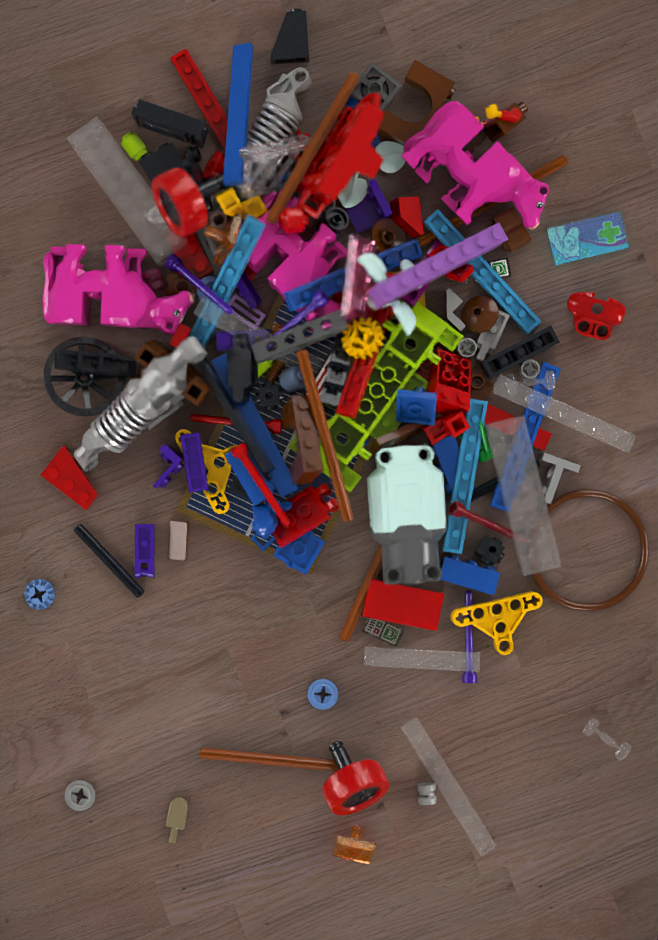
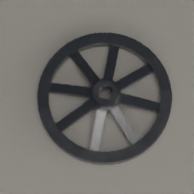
(61, 402)

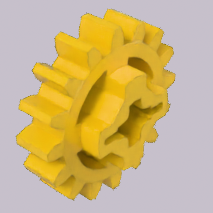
(372, 338)

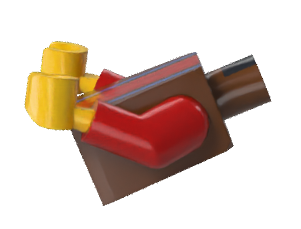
(503, 121)

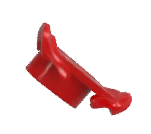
(581, 305)

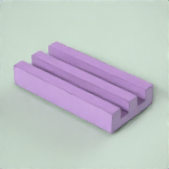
(258, 321)

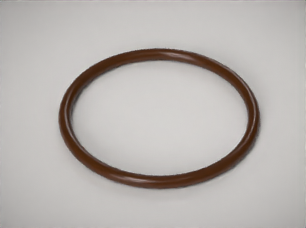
(643, 560)

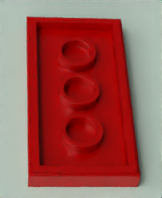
(403, 604)

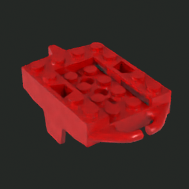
(342, 153)

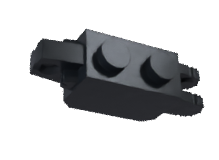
(241, 367)

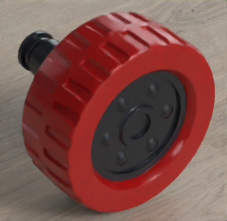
(183, 201)
(354, 784)

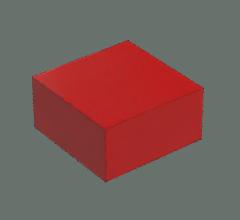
(180, 335)

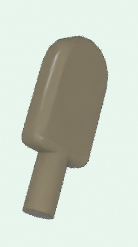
(176, 817)

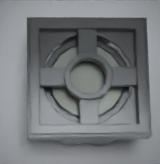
(376, 84)

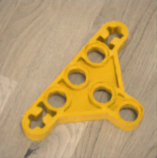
(215, 475)
(489, 620)

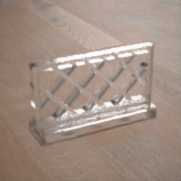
(263, 152)

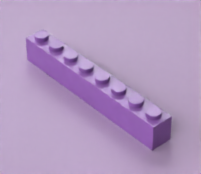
(437, 265)

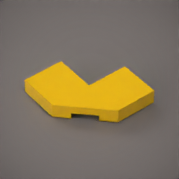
(231, 204)

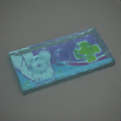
(587, 238)

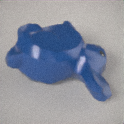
(266, 519)

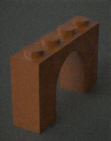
(438, 90)
(197, 387)
(308, 462)

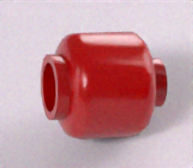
(292, 220)

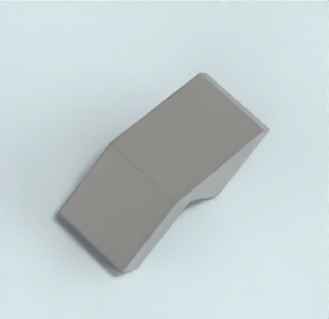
(452, 301)

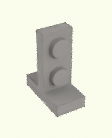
(554, 474)

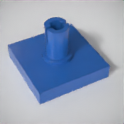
(416, 406)

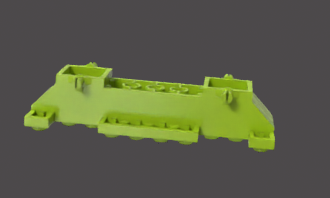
(392, 371)

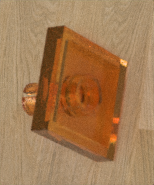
(226, 238)
(353, 847)

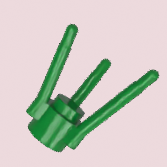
(484, 453)

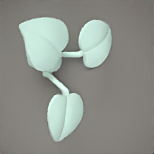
(356, 188)
(377, 270)

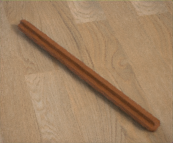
(313, 147)
(537, 175)
(324, 435)
(358, 605)
(268, 759)

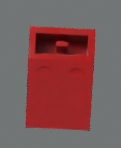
(451, 382)

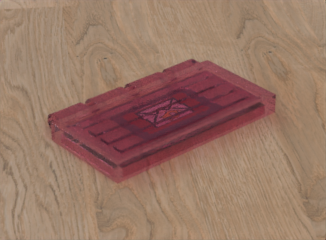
(357, 279)

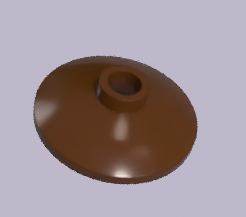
(391, 231)
(486, 318)

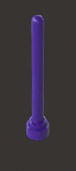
(175, 264)
(319, 300)
(469, 677)

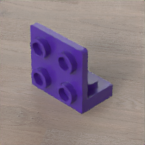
(370, 209)
(170, 456)

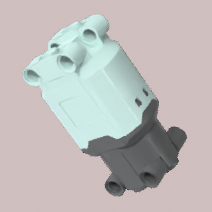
(407, 514)

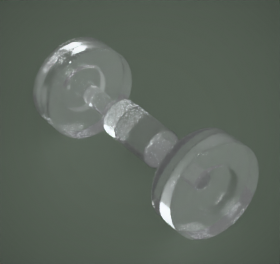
(549, 380)
(622, 751)

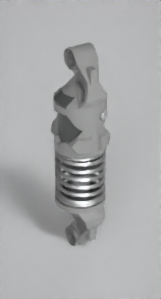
(280, 108)
(140, 402)

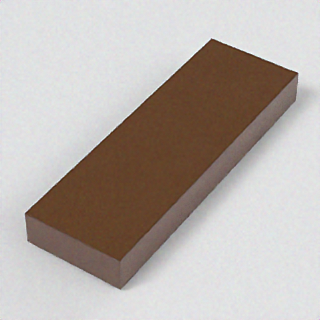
(396, 436)

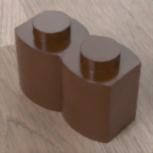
(513, 228)

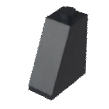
(292, 39)

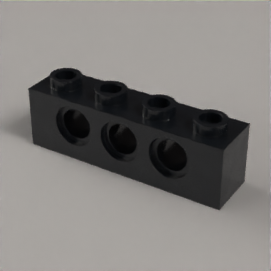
(519, 352)

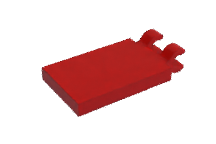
(306, 513)

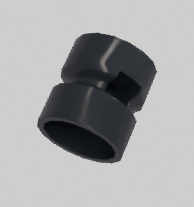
(335, 219)

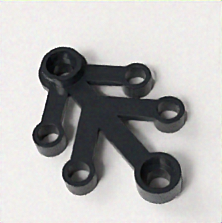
(192, 162)

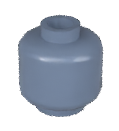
(292, 379)

